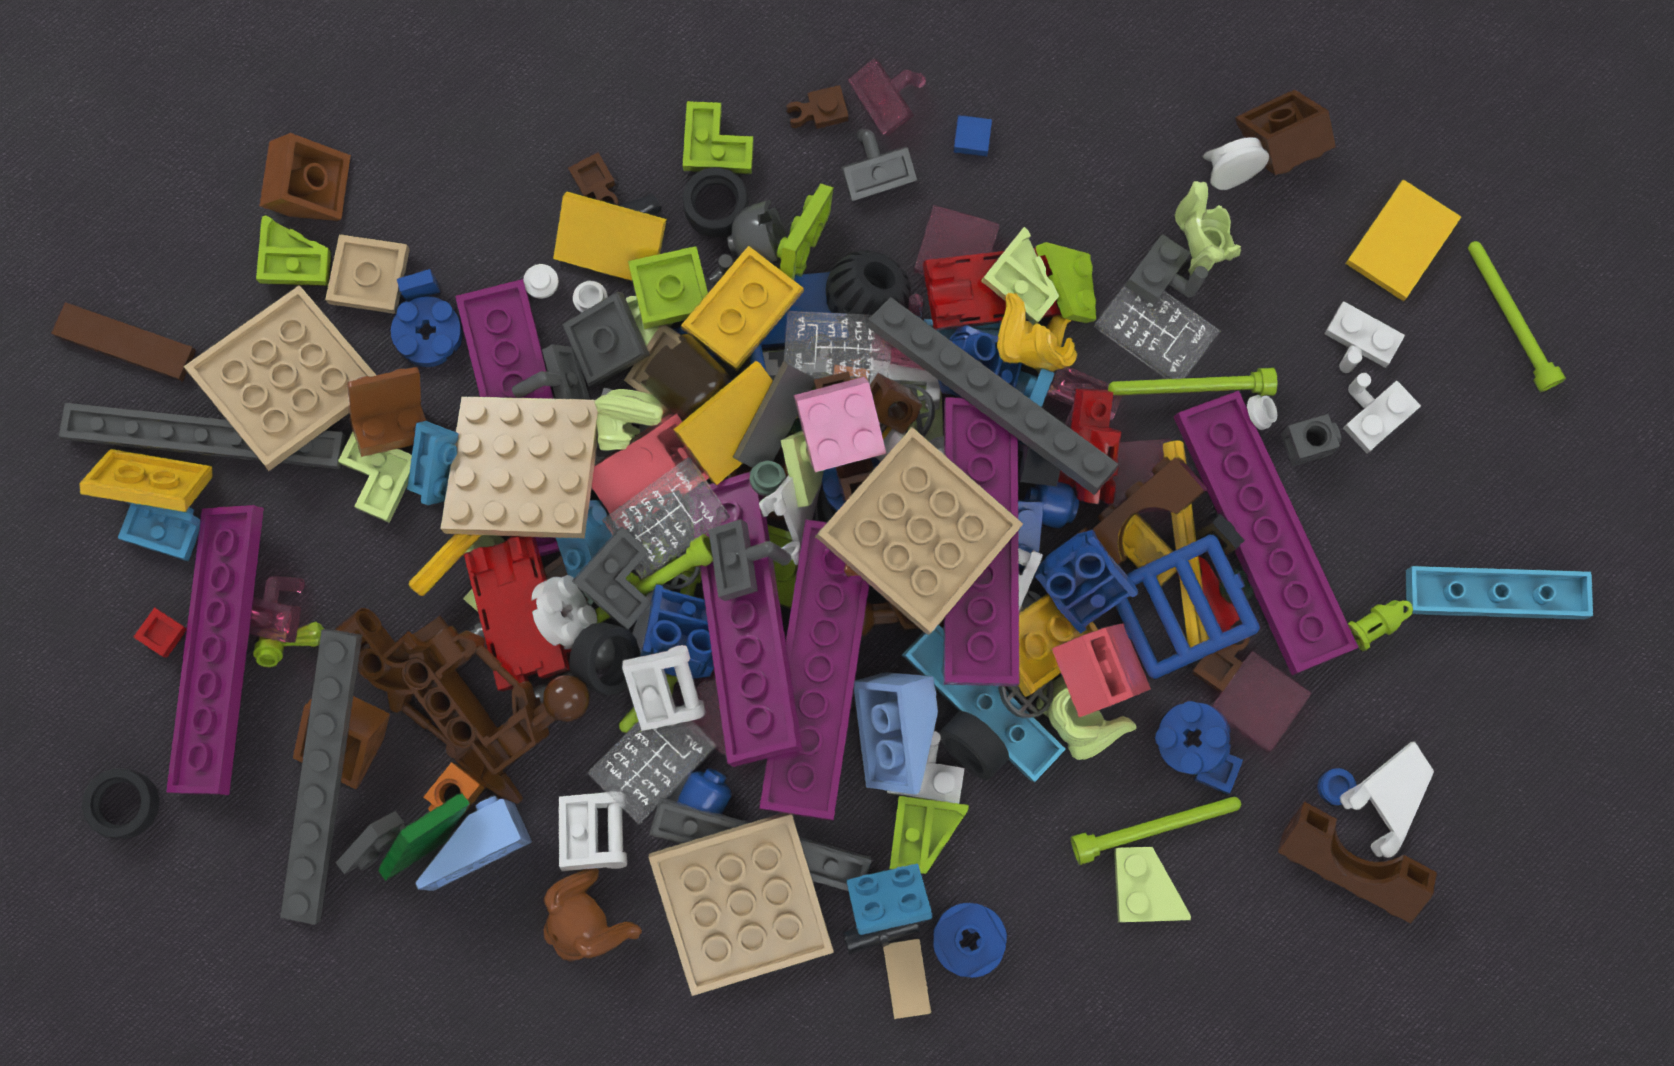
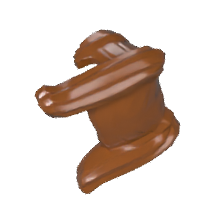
(576, 921)

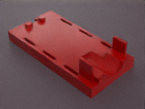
(959, 294)
(503, 590)

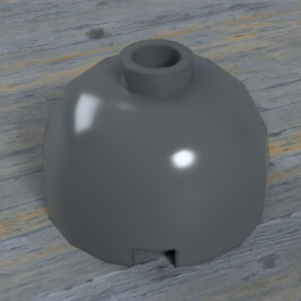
(759, 229)

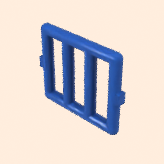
(1217, 639)

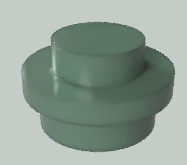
(766, 477)

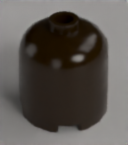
(684, 376)

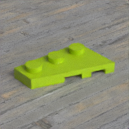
(805, 232)

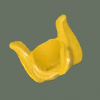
(1031, 343)

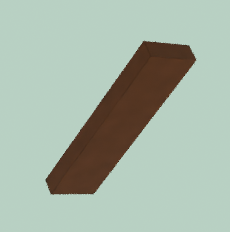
(123, 341)

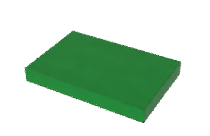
(423, 836)

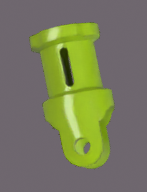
(1381, 620)

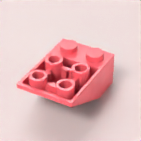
(640, 464)
(1101, 669)

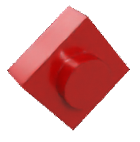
(160, 632)

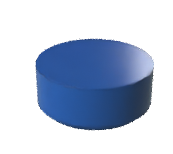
(1334, 784)

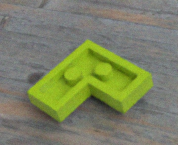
(709, 149)

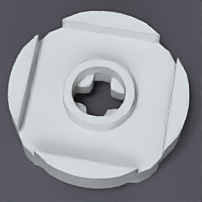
(556, 596)

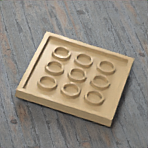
(280, 377)
(522, 467)
(919, 531)
(741, 903)

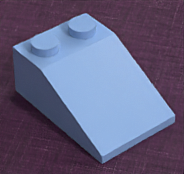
(895, 729)
(478, 841)

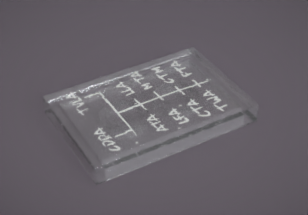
(1160, 335)
(835, 344)
(669, 515)
(650, 765)

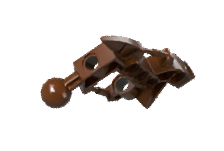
(442, 651)

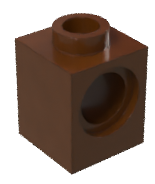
(887, 392)

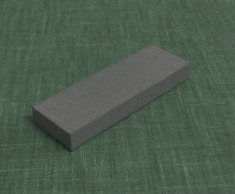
(773, 416)

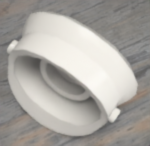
(1236, 162)

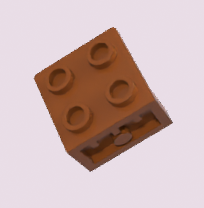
(385, 410)

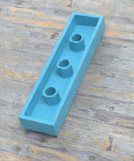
(1499, 592)
(1027, 741)

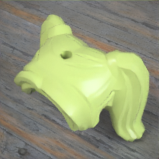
(1205, 229)
(619, 410)
(1086, 734)

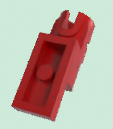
(1092, 422)

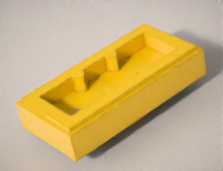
(1145, 545)

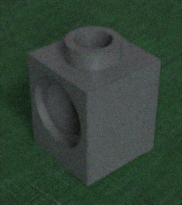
(1301, 450)

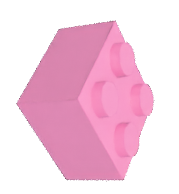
(840, 424)

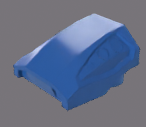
(984, 349)
(1084, 580)
(678, 621)

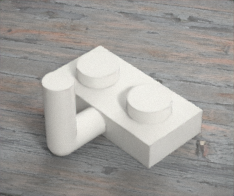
(1363, 337)
(1379, 414)
(939, 780)

